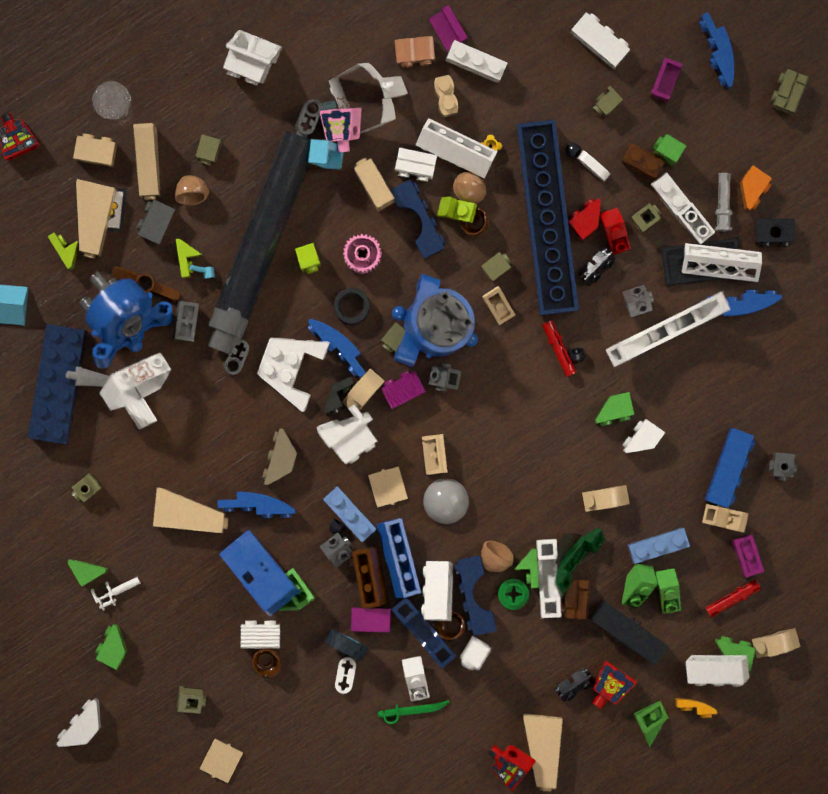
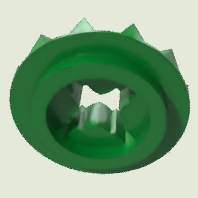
(520, 600)

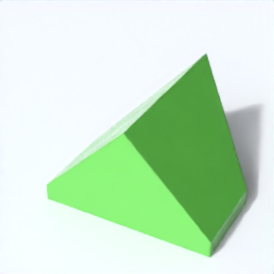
(302, 598)
(651, 720)

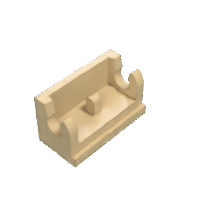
(434, 454)

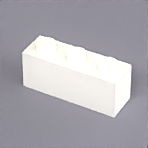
(600, 40)
(476, 61)
(438, 591)
(474, 653)
(717, 669)

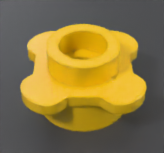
(491, 141)

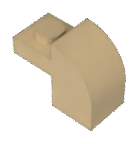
(363, 390)
(605, 498)
(725, 518)
(776, 643)

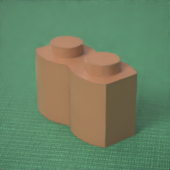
(414, 51)

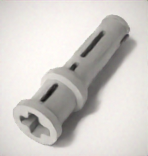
(723, 212)

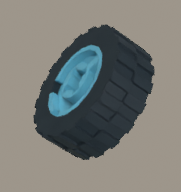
(346, 645)

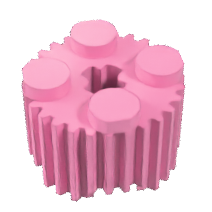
(363, 243)

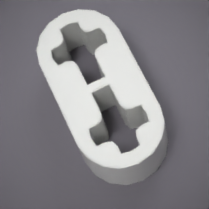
(592, 165)
(350, 676)

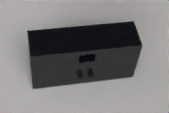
(629, 632)

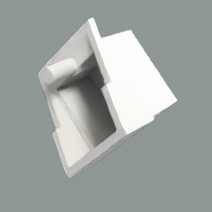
(250, 57)
(349, 436)

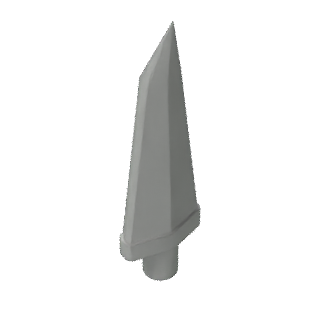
(87, 378)

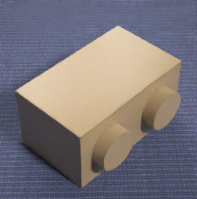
(95, 150)

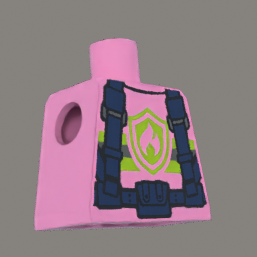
(341, 126)

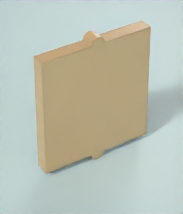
(387, 486)
(221, 760)

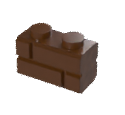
(642, 161)
(576, 600)

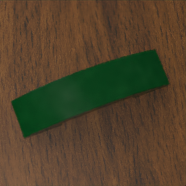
(588, 543)

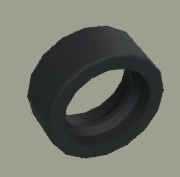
(337, 308)

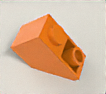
(752, 187)

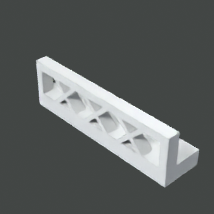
(722, 259)

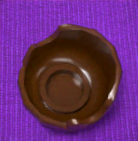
(479, 225)
(451, 629)
(266, 662)

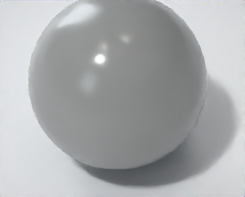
(446, 501)

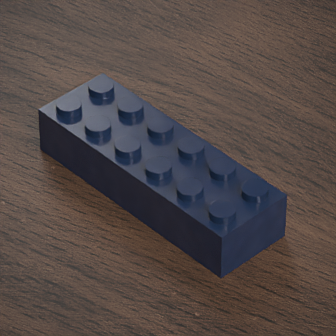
(54, 392)

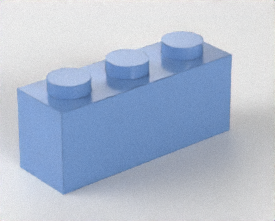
(349, 514)
(658, 545)

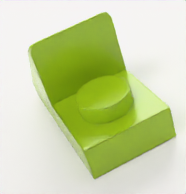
(457, 209)
(184, 253)
(67, 254)

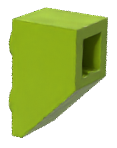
(308, 258)

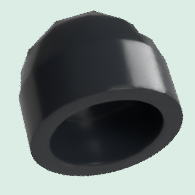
(573, 150)
(577, 354)
(336, 526)

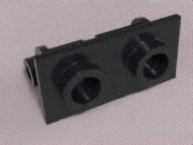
(592, 273)
(582, 682)

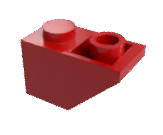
(587, 220)
(615, 231)

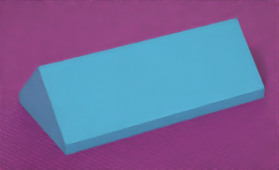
(13, 304)

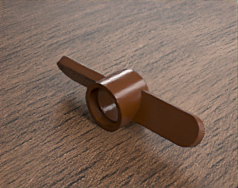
(157, 288)

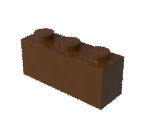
(370, 577)

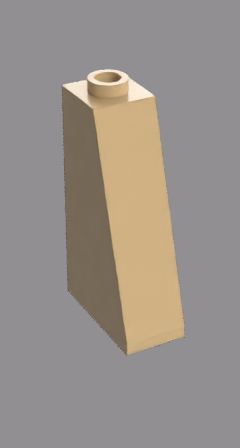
(147, 160)
(94, 212)
(183, 513)
(544, 746)

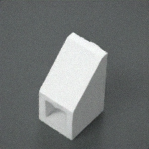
(645, 437)
(415, 678)

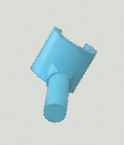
(208, 272)

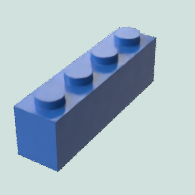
(729, 468)
(398, 558)

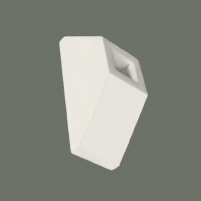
(83, 726)

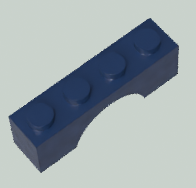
(407, 197)
(480, 620)
(424, 632)

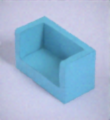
(325, 154)

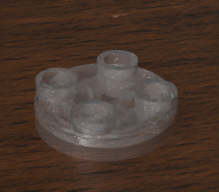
(111, 100)

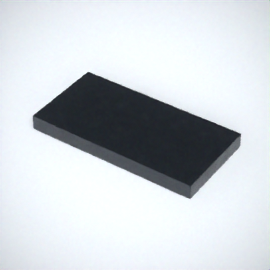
(673, 261)

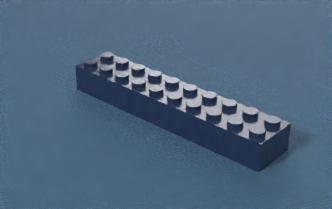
(547, 217)

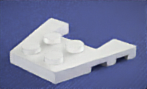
(282, 363)

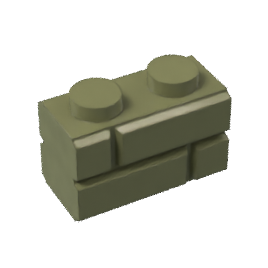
(789, 92)

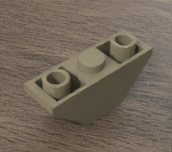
(281, 458)

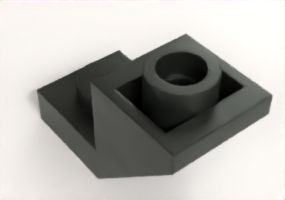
(334, 403)

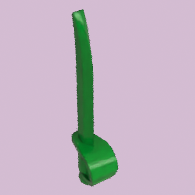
(409, 711)

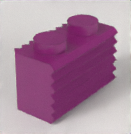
(403, 389)

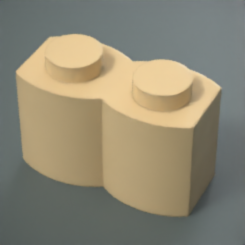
(445, 92)

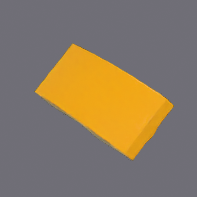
(701, 708)

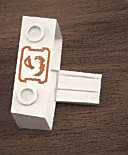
(391, 87)
(134, 383)

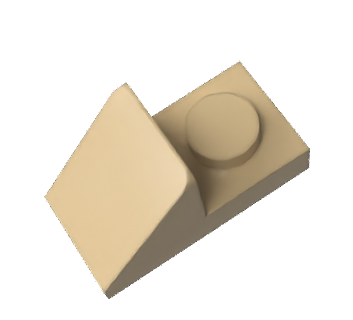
(498, 305)

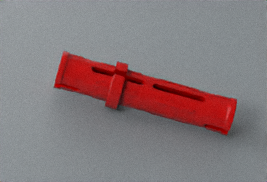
(559, 348)
(733, 598)

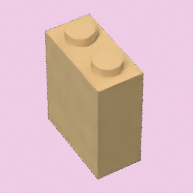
(373, 184)

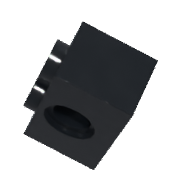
(785, 227)

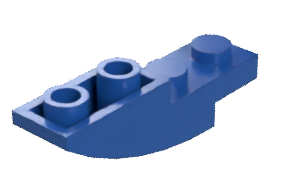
(722, 58)
(750, 302)
(347, 350)
(264, 505)

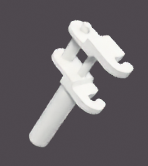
(115, 591)

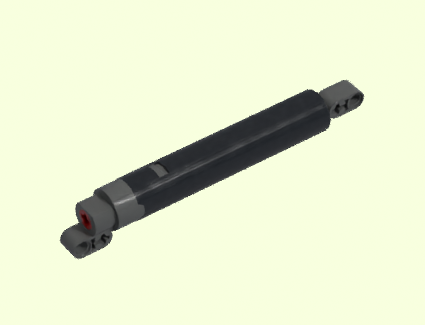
(261, 240)

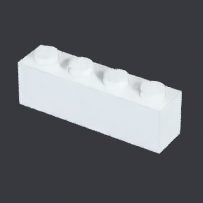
(456, 148)

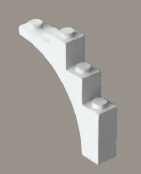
(668, 329)

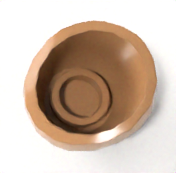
(469, 187)
(191, 190)
(496, 556)

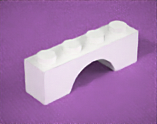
(547, 572)

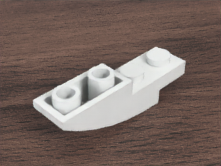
(682, 208)

